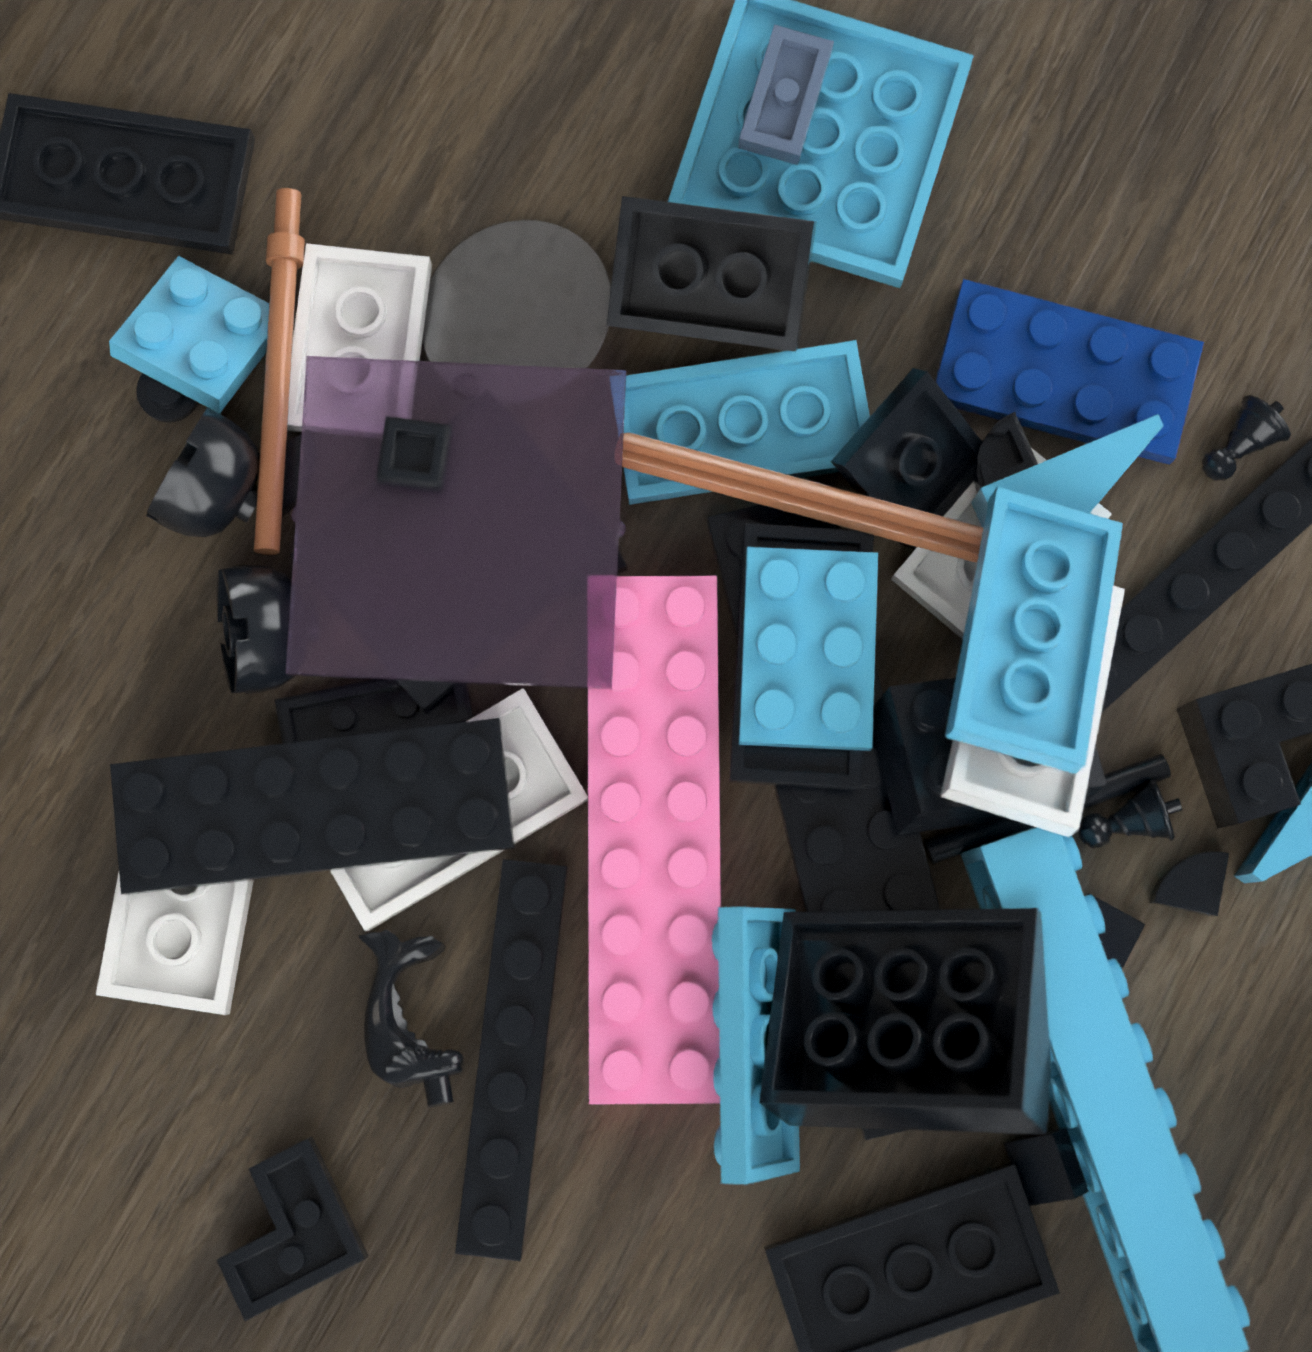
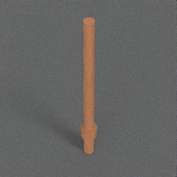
(285, 256)

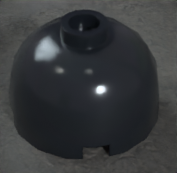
(209, 480)
(255, 621)

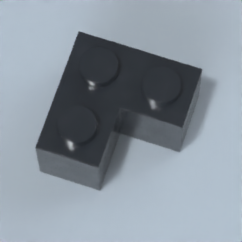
(1238, 744)

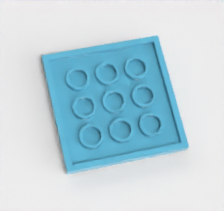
(866, 148)

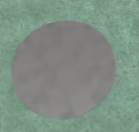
(518, 299)

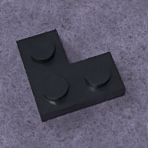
(310, 1238)

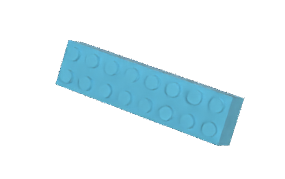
(1115, 1118)

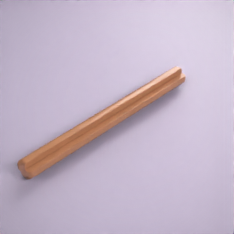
(802, 497)

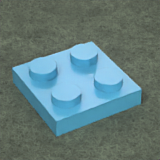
(195, 334)

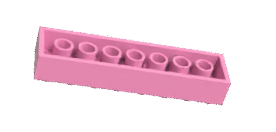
(655, 848)

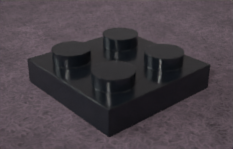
(912, 449)

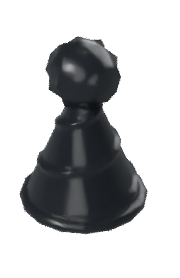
(1255, 428)
(1141, 816)

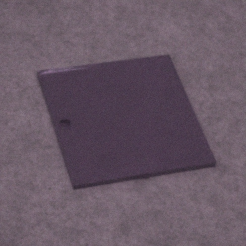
(471, 584)

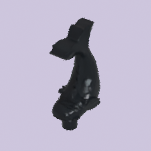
(389, 1046)

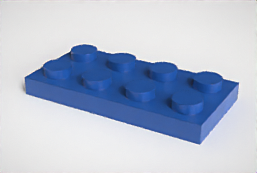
(1065, 368)

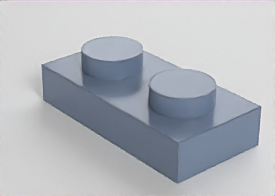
(785, 94)

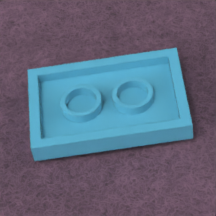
(808, 649)

